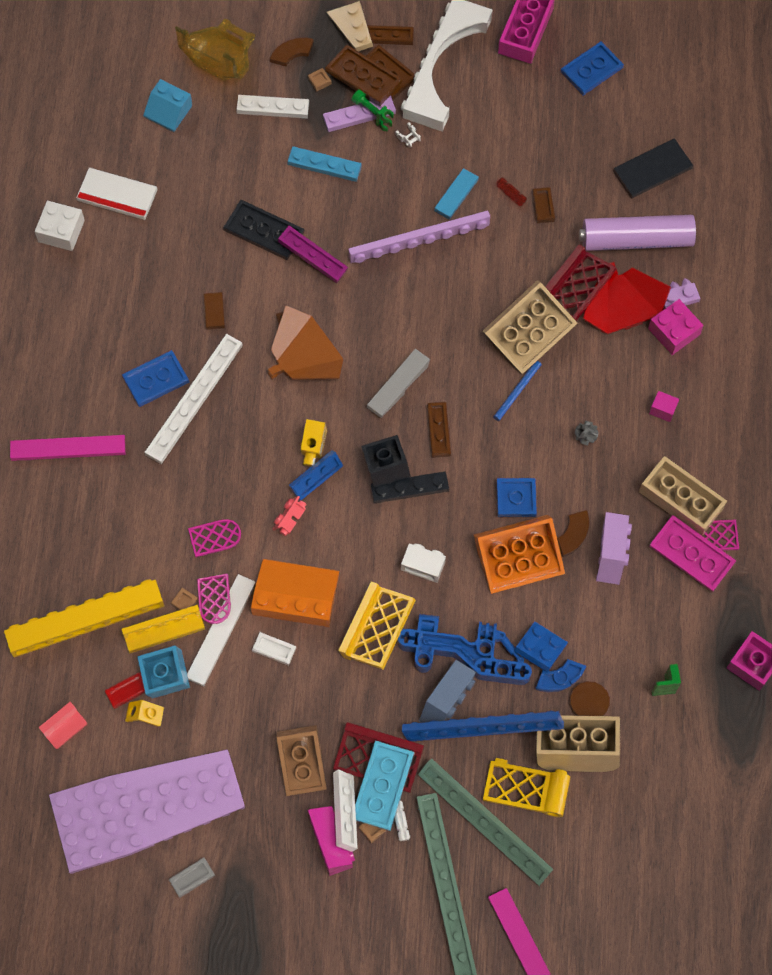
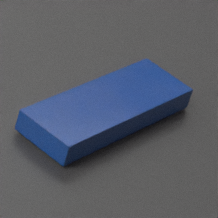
(316, 475)

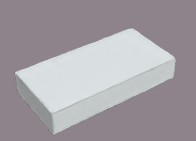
(274, 648)

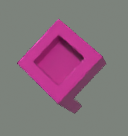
(664, 406)

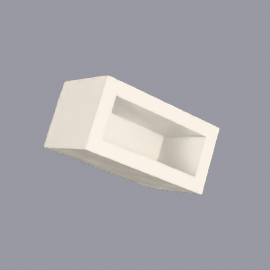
(423, 562)

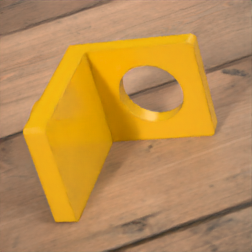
(145, 712)

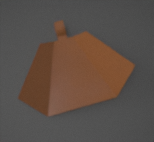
(303, 349)

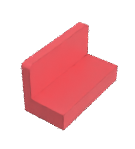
(63, 725)

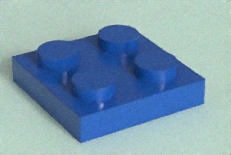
(516, 497)
(541, 646)

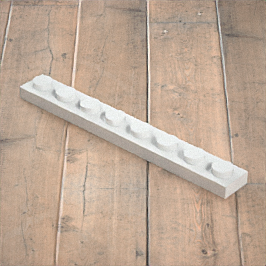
(193, 399)

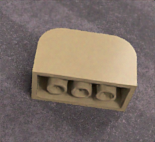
(582, 745)

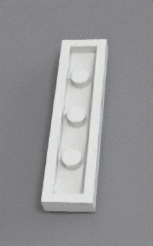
(272, 106)
(345, 810)

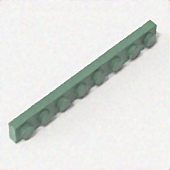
(485, 822)

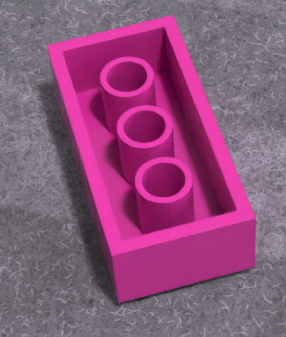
(525, 29)

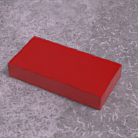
(126, 690)

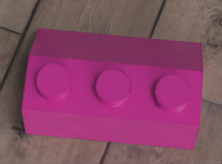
(324, 827)

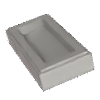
(191, 877)

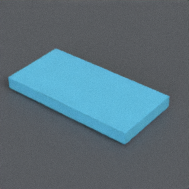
(383, 785)

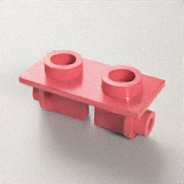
(284, 520)

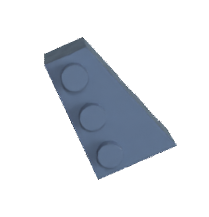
(448, 693)

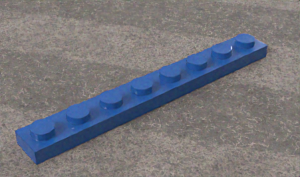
(483, 726)

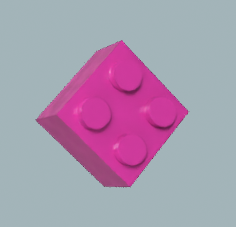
(675, 327)
(753, 661)

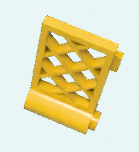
(553, 795)

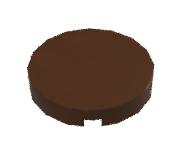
(589, 699)

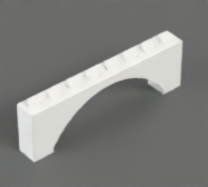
(460, 21)

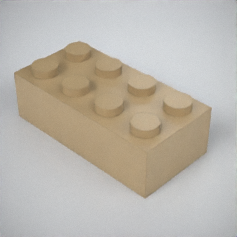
(682, 496)

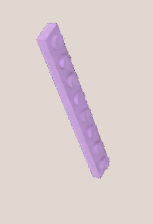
(420, 236)

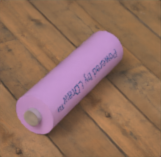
(638, 232)

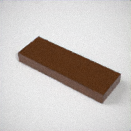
(391, 35)
(439, 429)

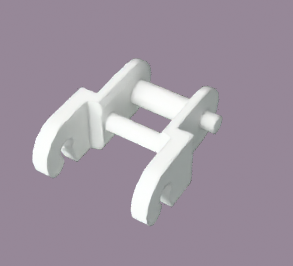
(404, 138)

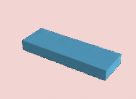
(456, 193)

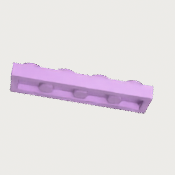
(353, 115)

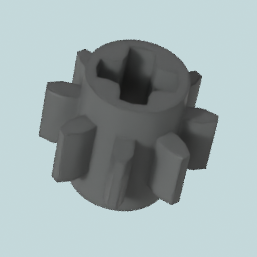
(586, 433)

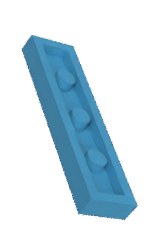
(324, 164)

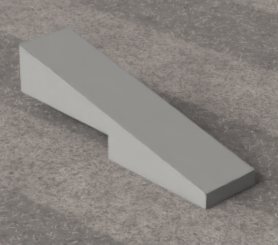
(398, 383)

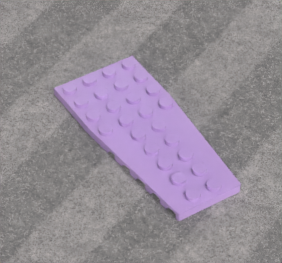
(143, 808)

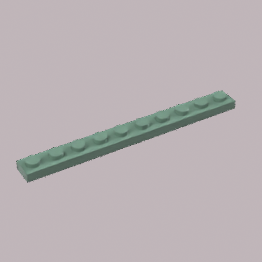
(446, 885)

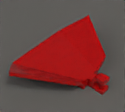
(626, 301)

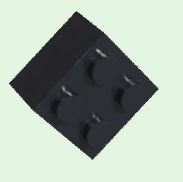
(386, 461)

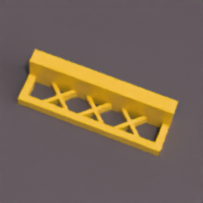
(163, 629)

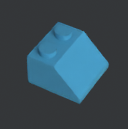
(167, 105)

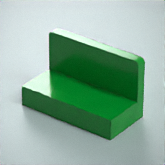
(671, 682)

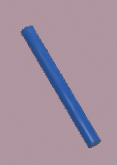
(517, 390)

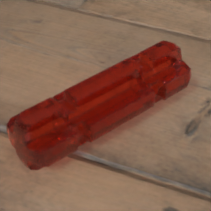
(511, 191)

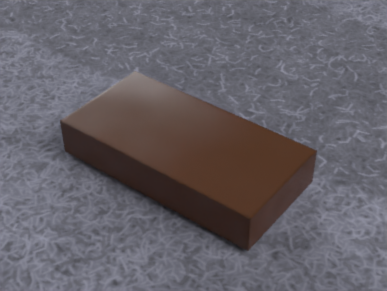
(543, 205)
(214, 310)

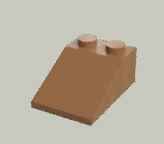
(301, 760)

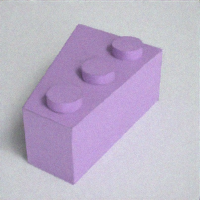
(613, 548)

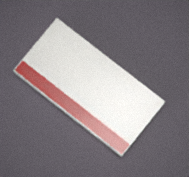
(117, 193)

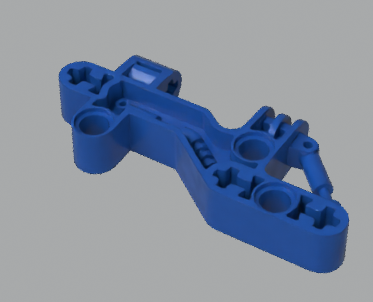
(468, 653)

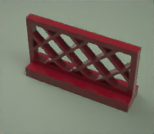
(568, 269)
(371, 736)

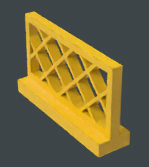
(361, 624)

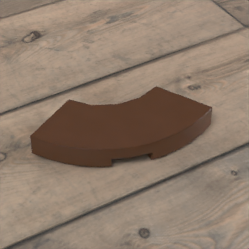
(291, 49)
(575, 534)

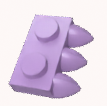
(686, 293)

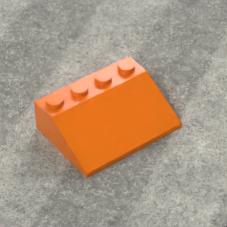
(519, 553)
(295, 593)

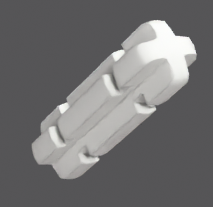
(401, 823)

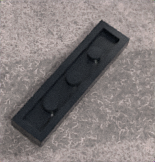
(411, 487)

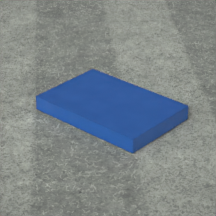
(592, 68)
(155, 378)

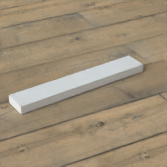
(220, 633)

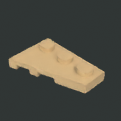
(353, 25)

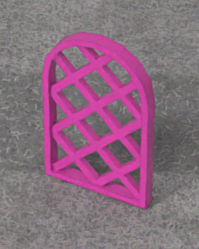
(205, 526)
(735, 534)
(200, 593)

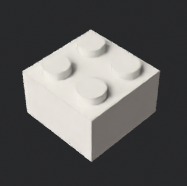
(59, 225)

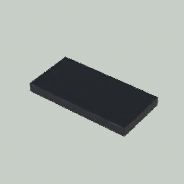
(653, 168)
(259, 228)

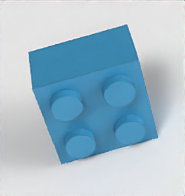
(163, 672)

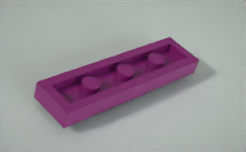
(312, 254)

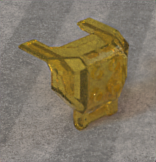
(218, 50)

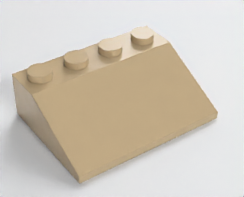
(530, 326)

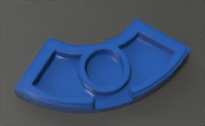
(562, 678)

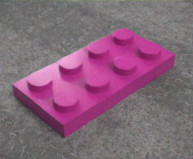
(692, 553)

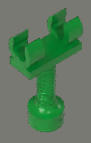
(359, 98)

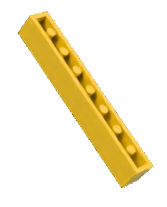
(83, 618)

